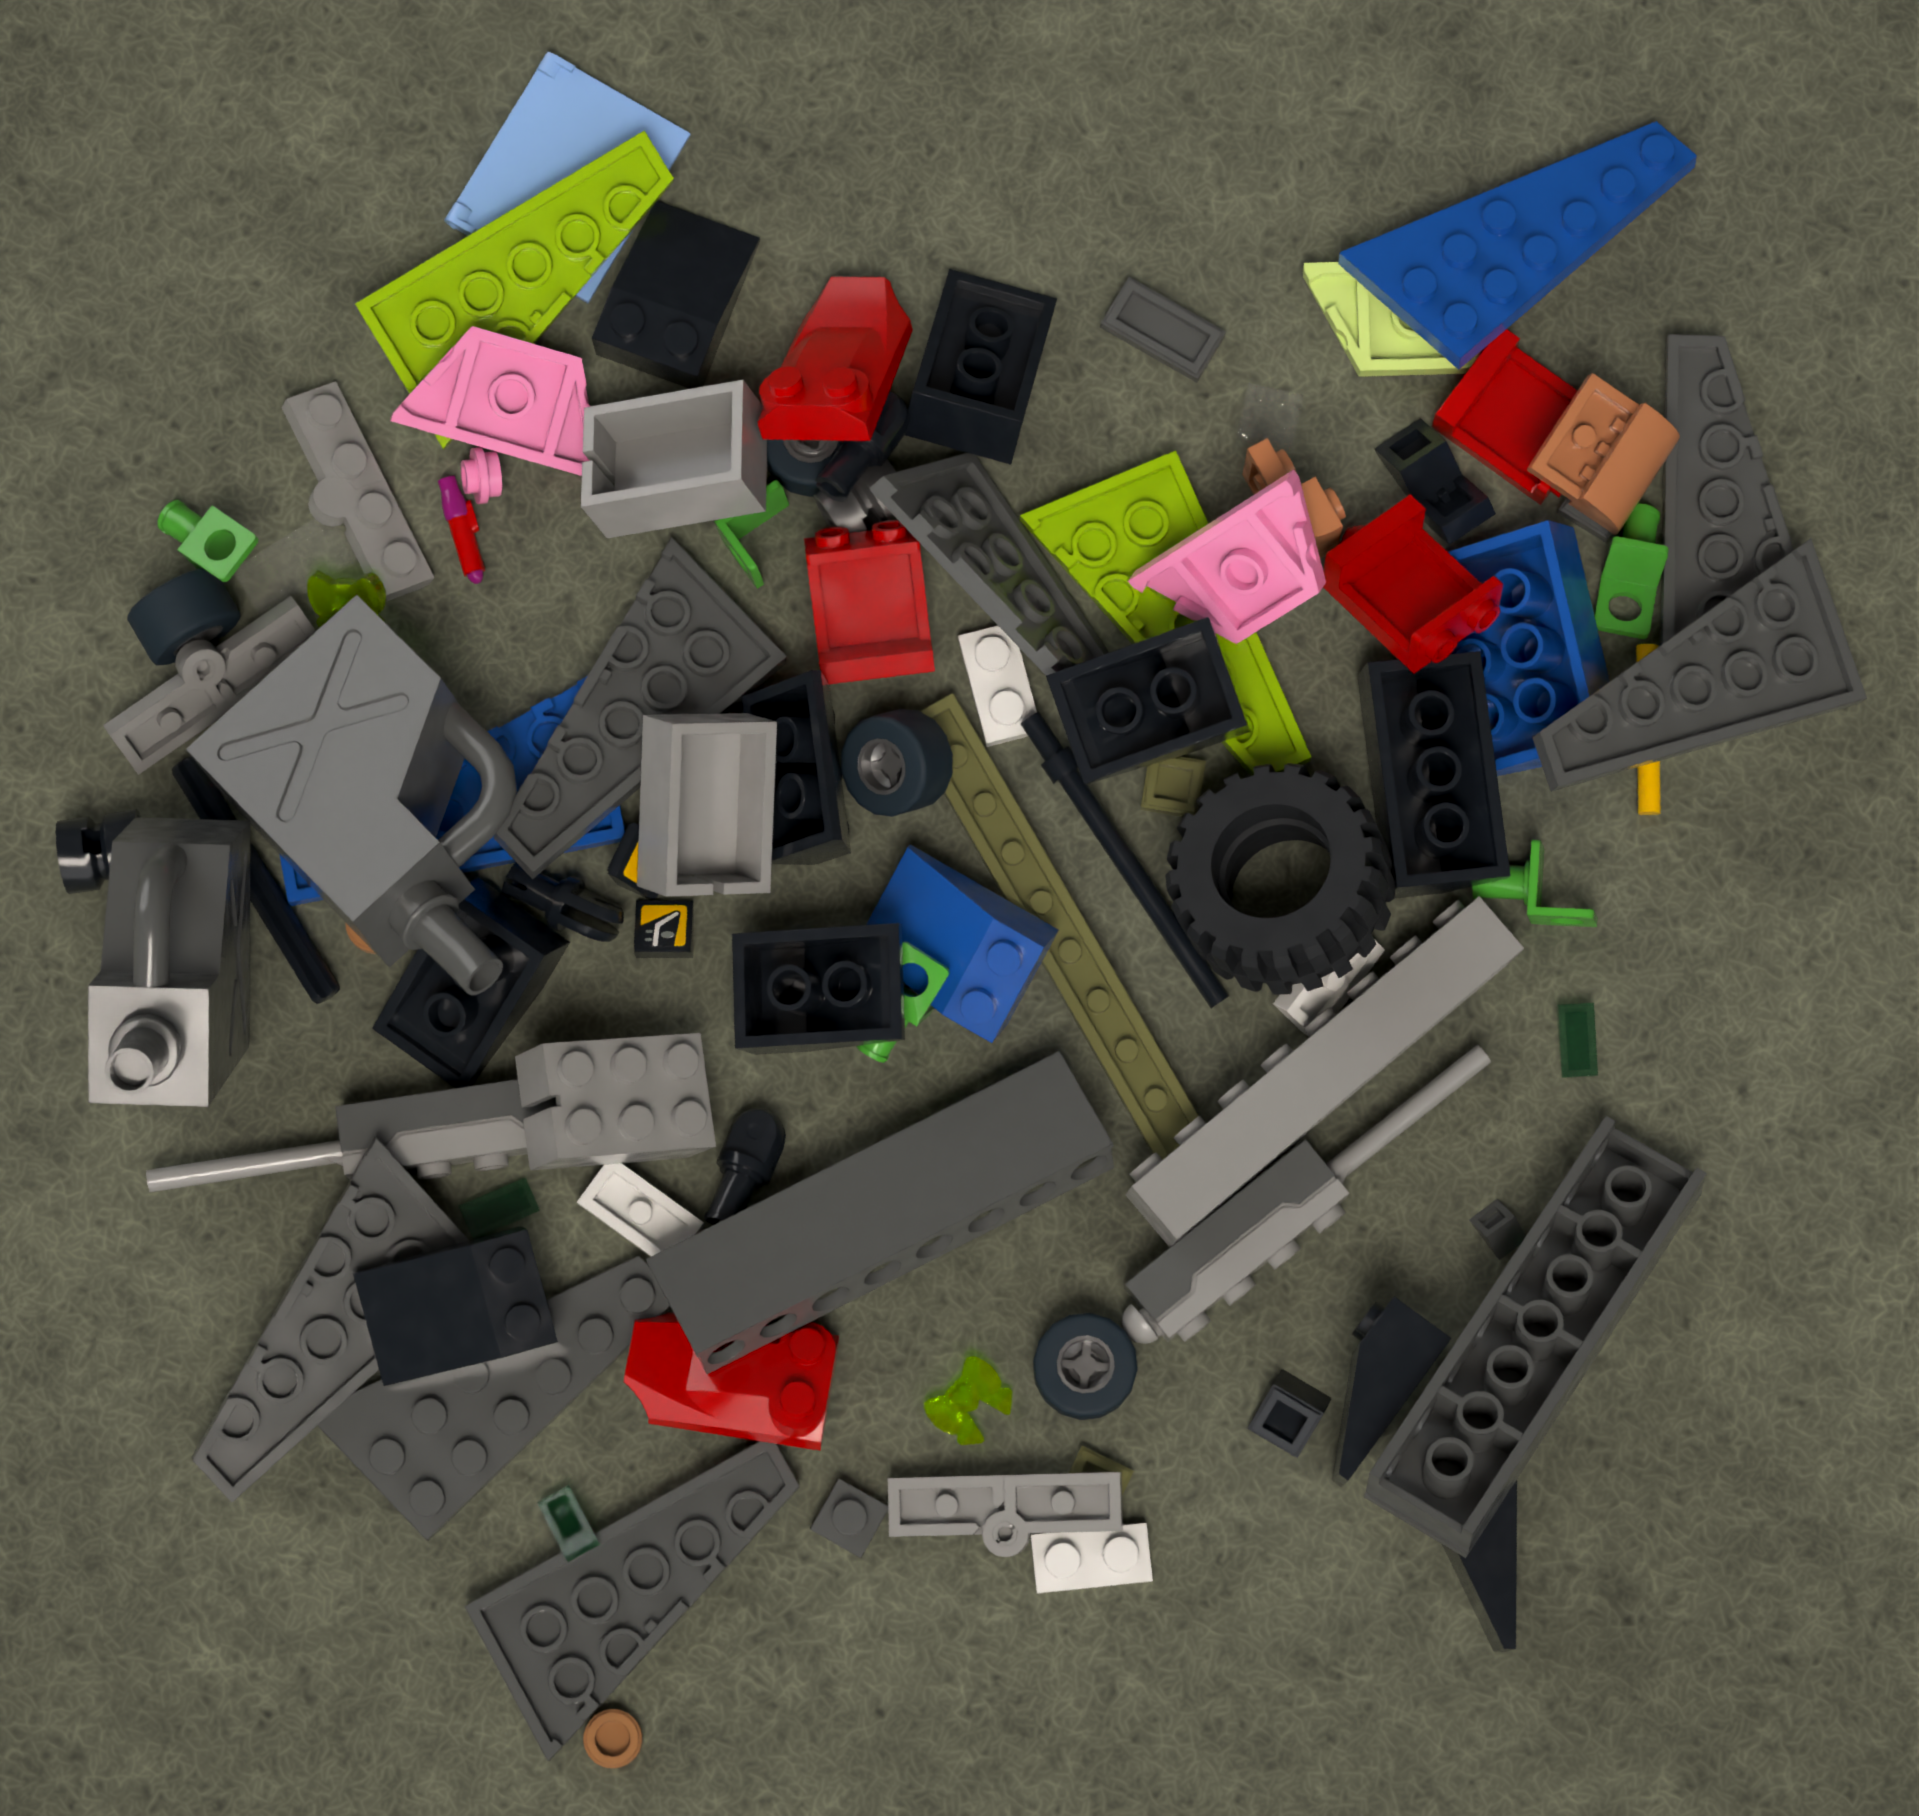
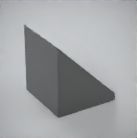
(1500, 1230)

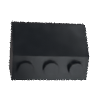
(808, 788)

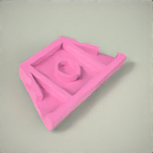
(504, 400)
(1243, 564)

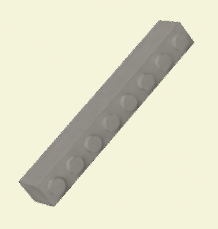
(1323, 1071)

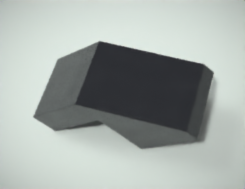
(1428, 471)

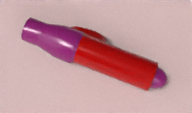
(463, 527)

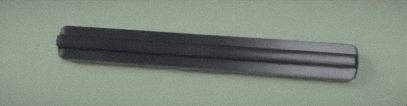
(264, 891)

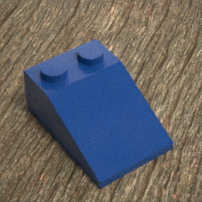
(973, 932)

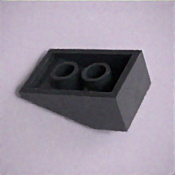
(674, 296)
(979, 366)
(1148, 702)
(818, 988)
(460, 1031)
(455, 1306)
(1384, 1371)
(1491, 1575)

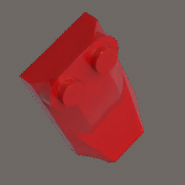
(838, 365)
(765, 1396)

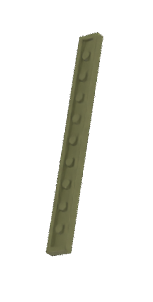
(1075, 957)

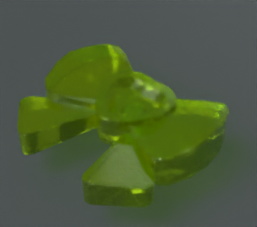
(330, 595)
(951, 1410)

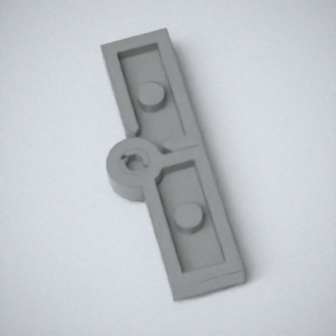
(355, 490)
(207, 685)
(1005, 1506)

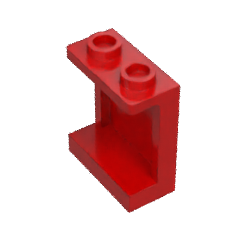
(1505, 412)
(1409, 587)
(869, 603)

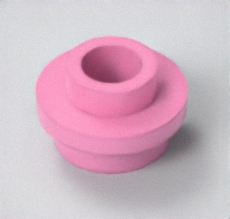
(481, 475)

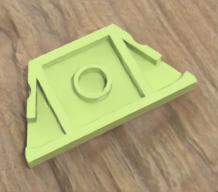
(1369, 331)

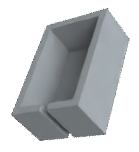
(674, 459)
(706, 804)
(616, 1101)

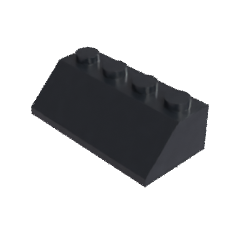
(1434, 774)

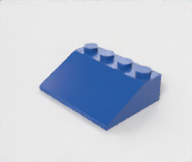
(1545, 642)

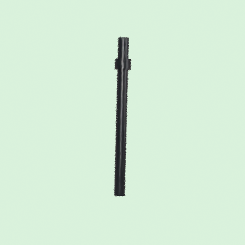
(1062, 768)

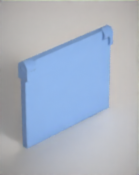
(551, 133)

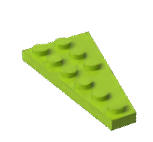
(519, 267)
(1121, 526)

